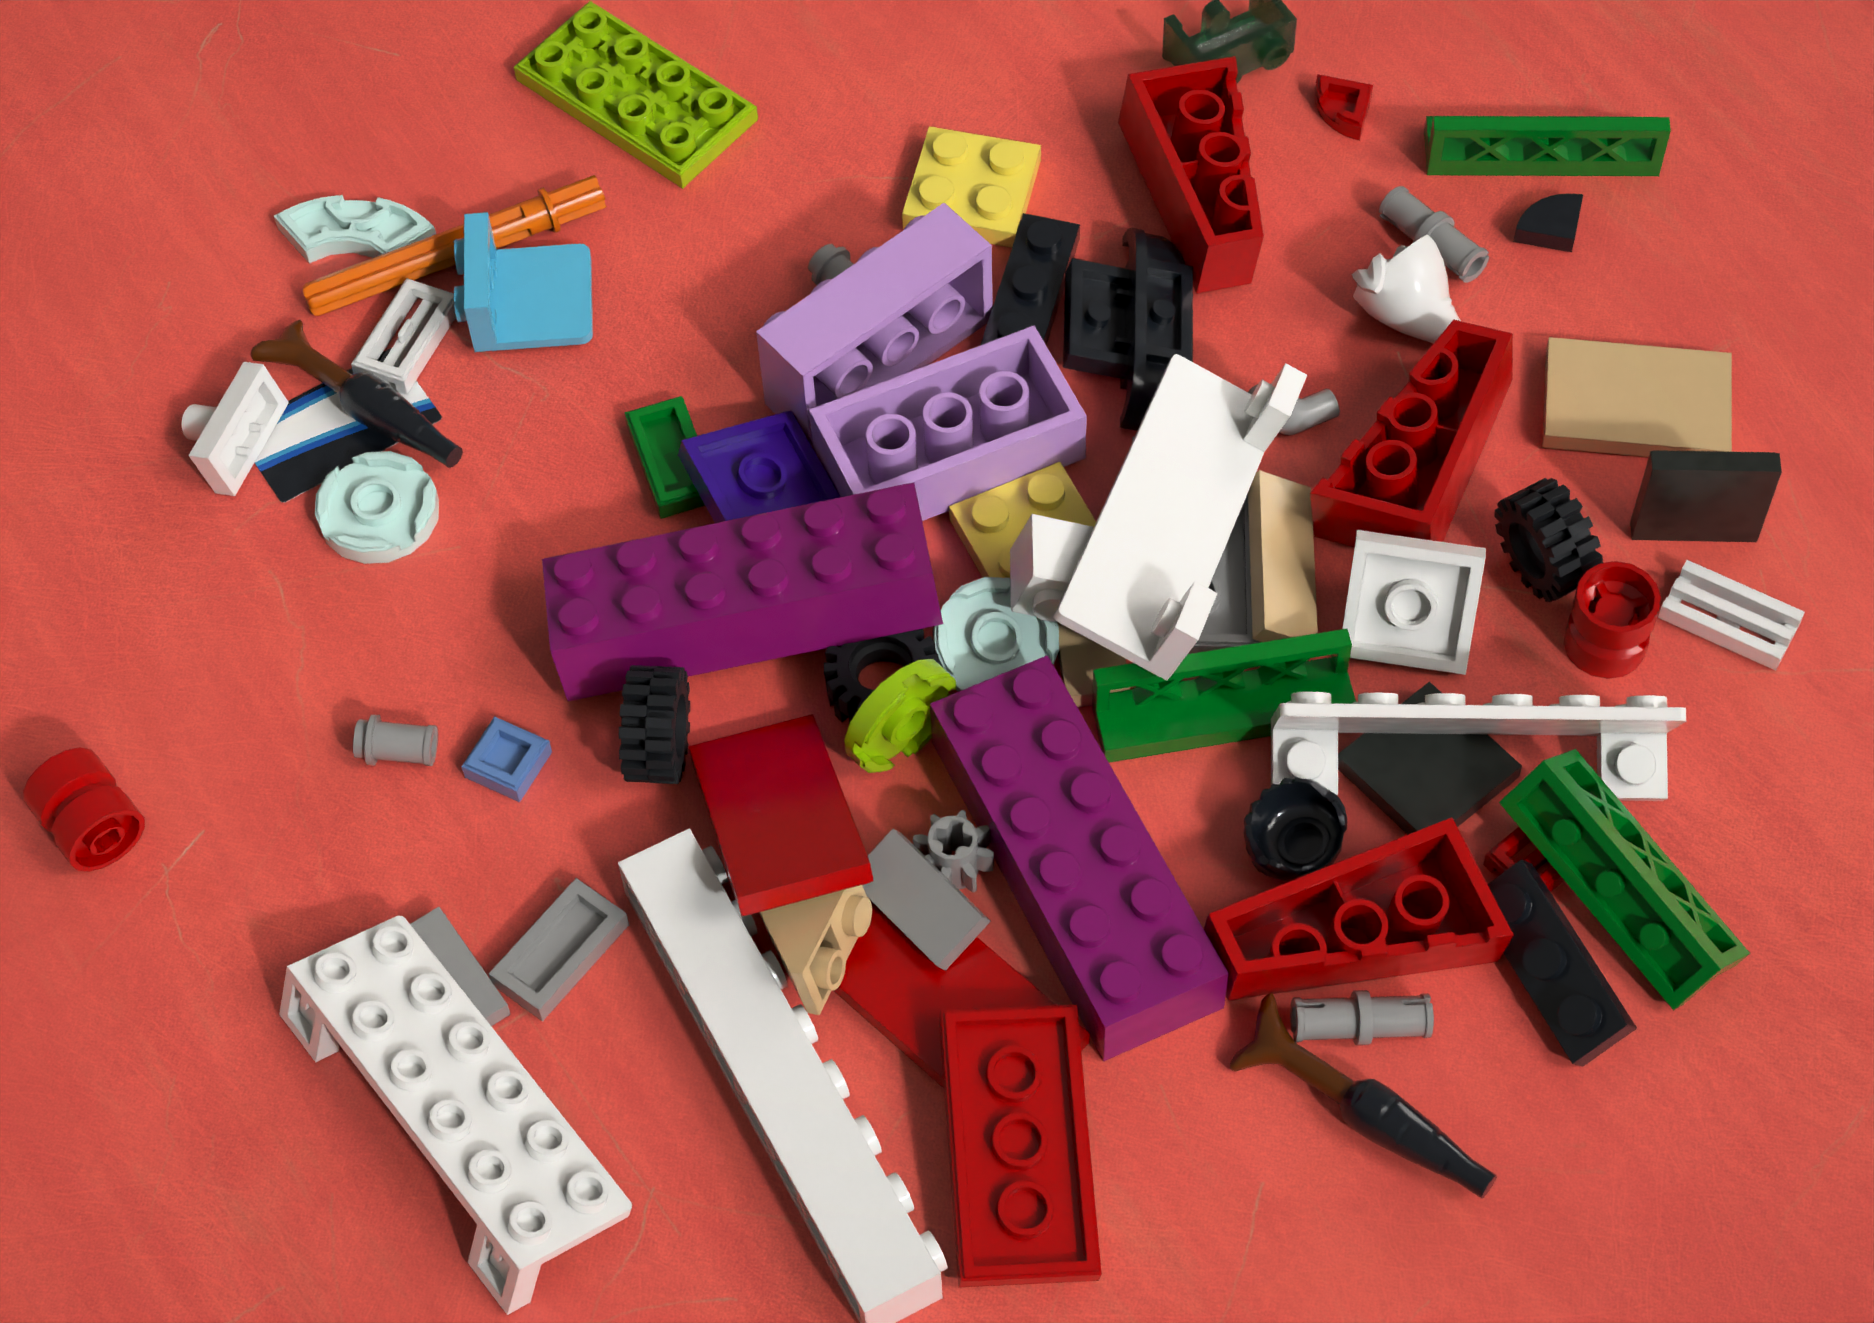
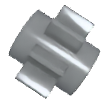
(957, 835)

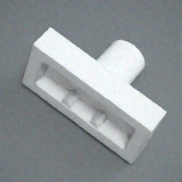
(236, 429)

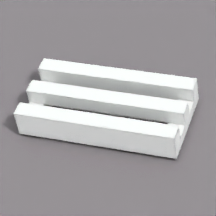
(415, 339)
(1735, 607)

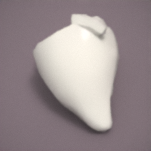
(1408, 290)

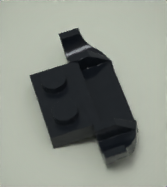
(1130, 318)

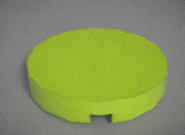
(885, 718)

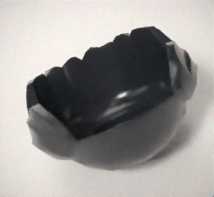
(1294, 829)

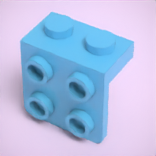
(521, 293)

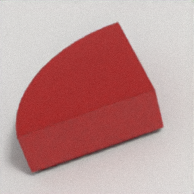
(1343, 104)

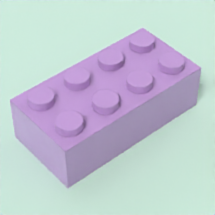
(879, 316)
(954, 425)

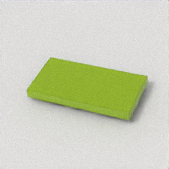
(636, 94)

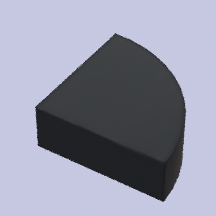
(1550, 222)

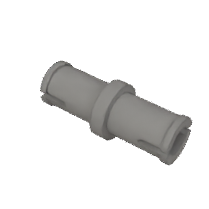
(1418, 220)
(1361, 1017)

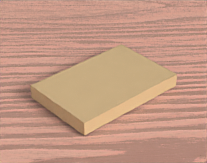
(1636, 398)

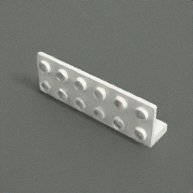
(1172, 513)
(1628, 735)
(458, 1100)

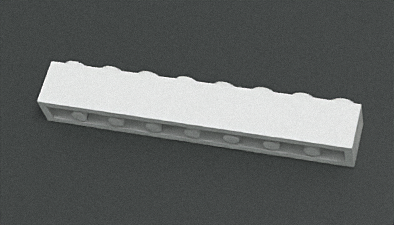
(782, 1083)

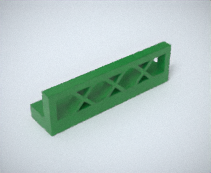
(1545, 145)
(1220, 703)
(1623, 877)

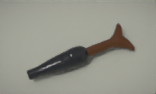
(361, 395)
(1364, 1104)

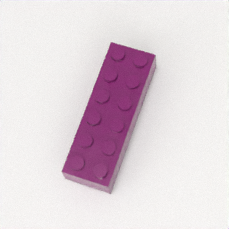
(741, 590)
(1078, 858)

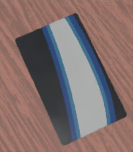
(319, 436)

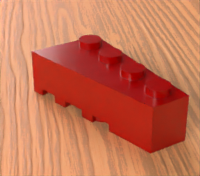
(1196, 164)
(1423, 446)
(1363, 919)

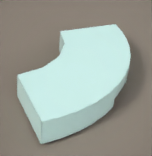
(351, 226)

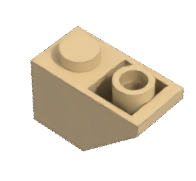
(817, 940)

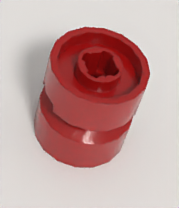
(1612, 619)
(83, 809)

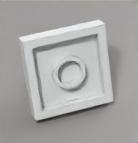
(1413, 601)

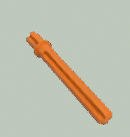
(437, 251)

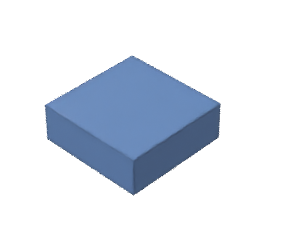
(507, 759)

